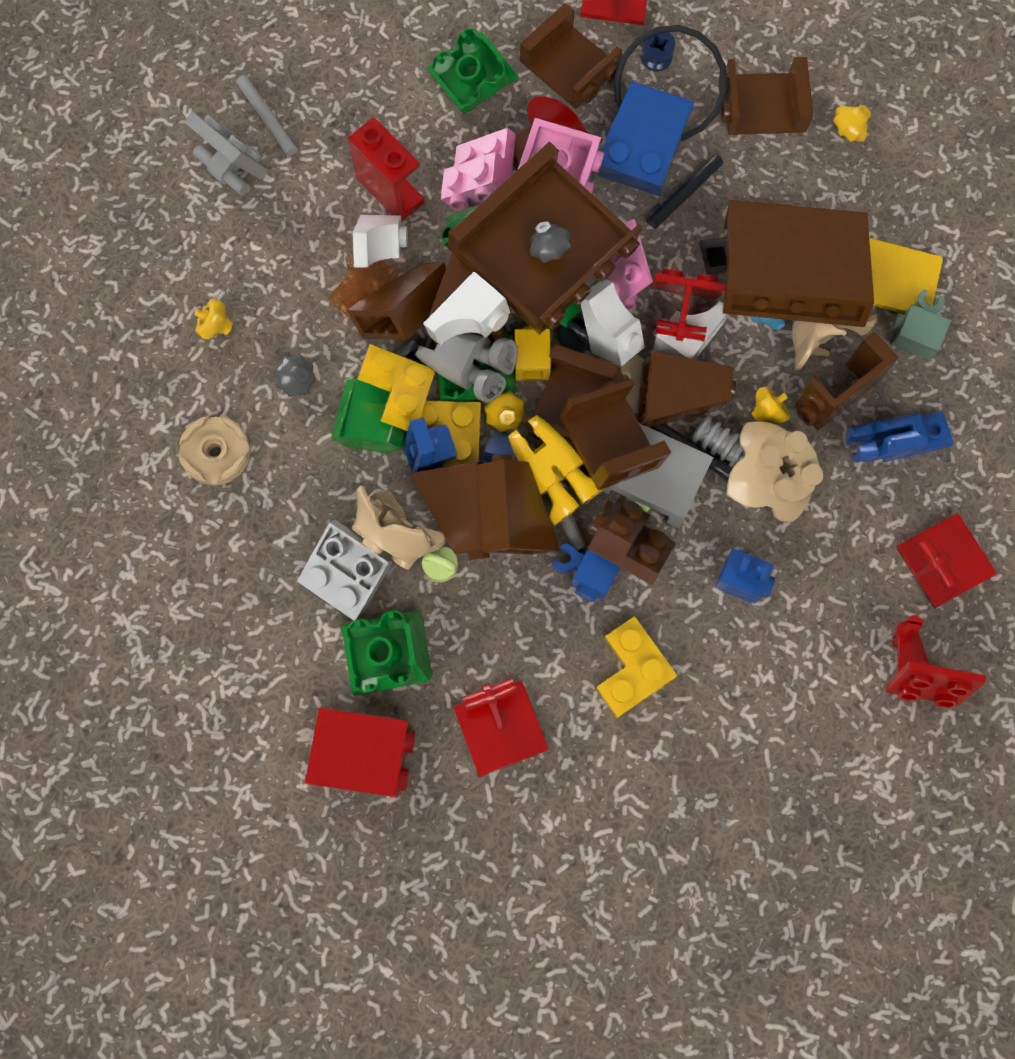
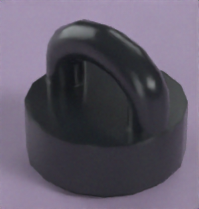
(574, 336)

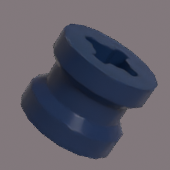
(652, 57)

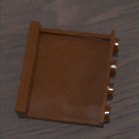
(498, 234)
(798, 263)

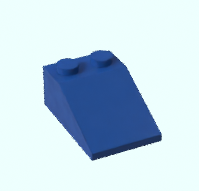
(645, 138)

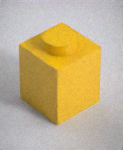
(532, 354)

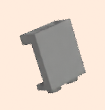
(670, 486)

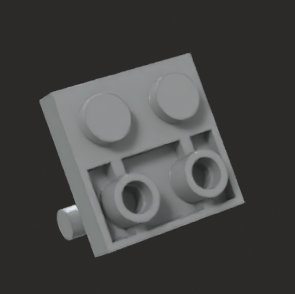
(230, 153)
(345, 570)

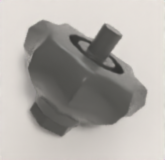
(549, 242)
(294, 375)

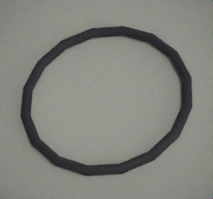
(677, 28)

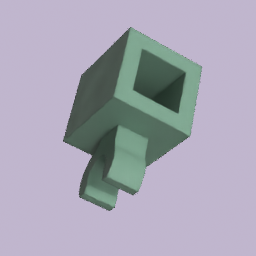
(921, 328)

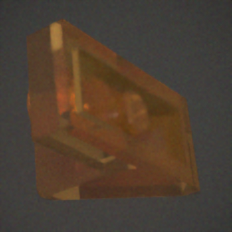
(360, 284)

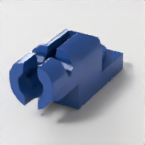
(899, 437)

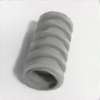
(719, 440)

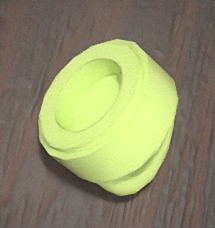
(440, 564)

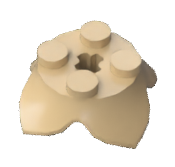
(758, 478)
(385, 528)

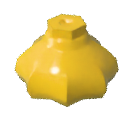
(852, 122)
(212, 320)
(770, 406)
(505, 412)

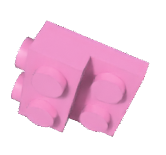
(577, 150)
(478, 169)

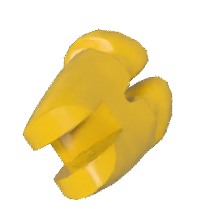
(551, 465)

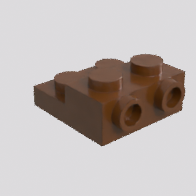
(627, 542)

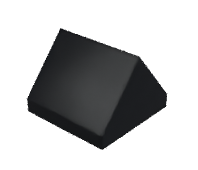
(714, 254)

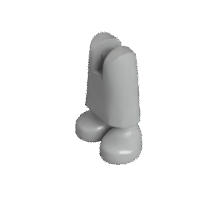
(456, 357)

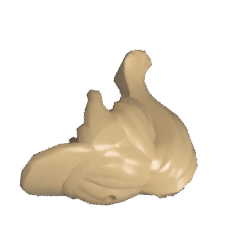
(810, 335)

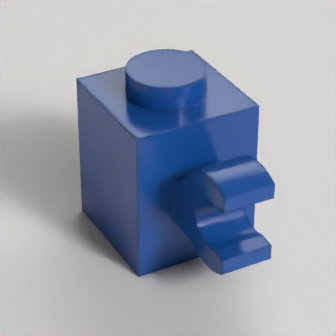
(592, 573)
(746, 576)

